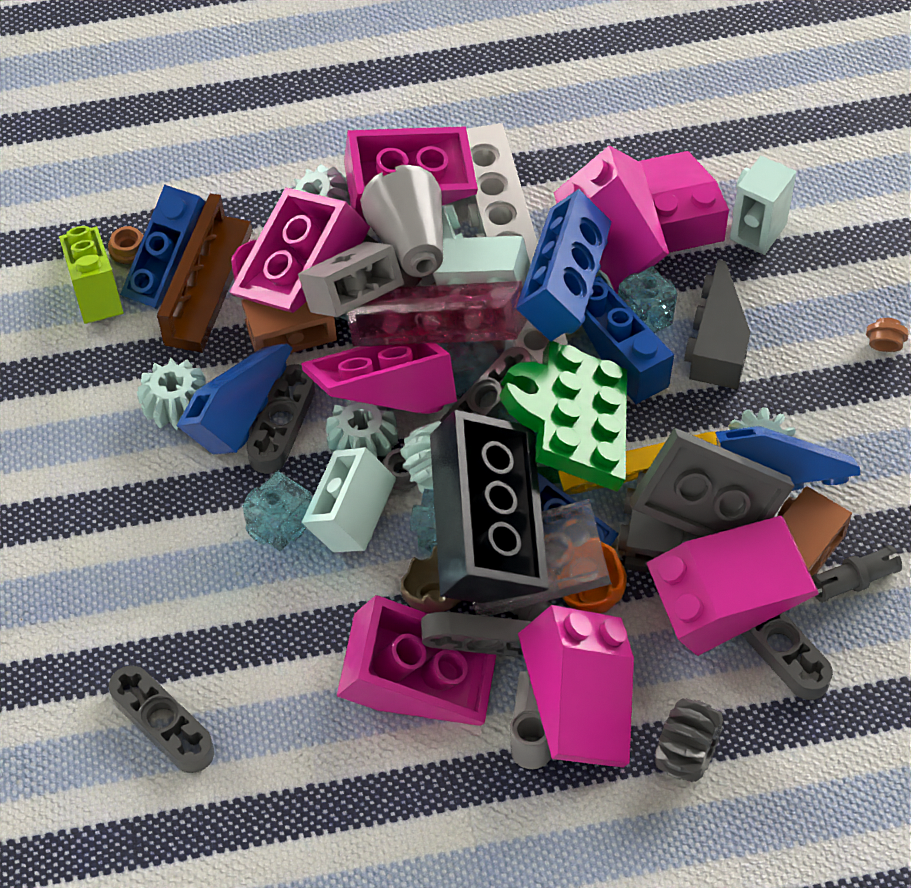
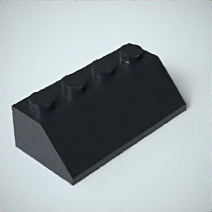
(487, 509)

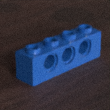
(564, 266)

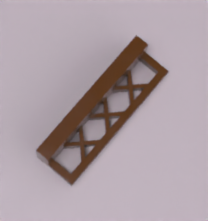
(202, 278)

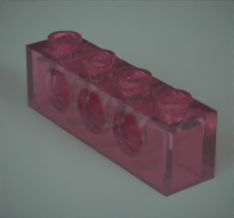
(439, 315)

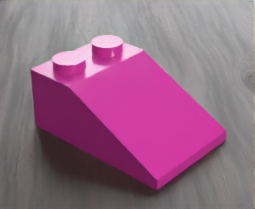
(435, 149)
(622, 193)
(686, 201)
(296, 237)
(390, 376)
(731, 582)
(398, 674)
(581, 684)

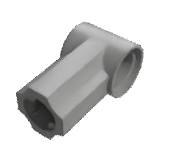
(527, 723)

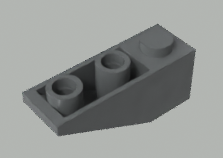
(723, 333)

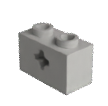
(351, 279)

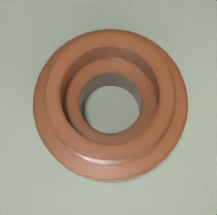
(124, 244)
(887, 335)

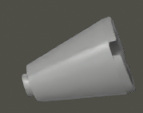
(407, 213)

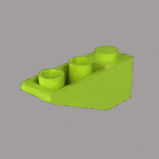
(91, 274)

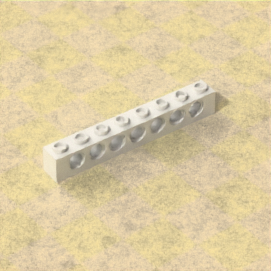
(502, 211)

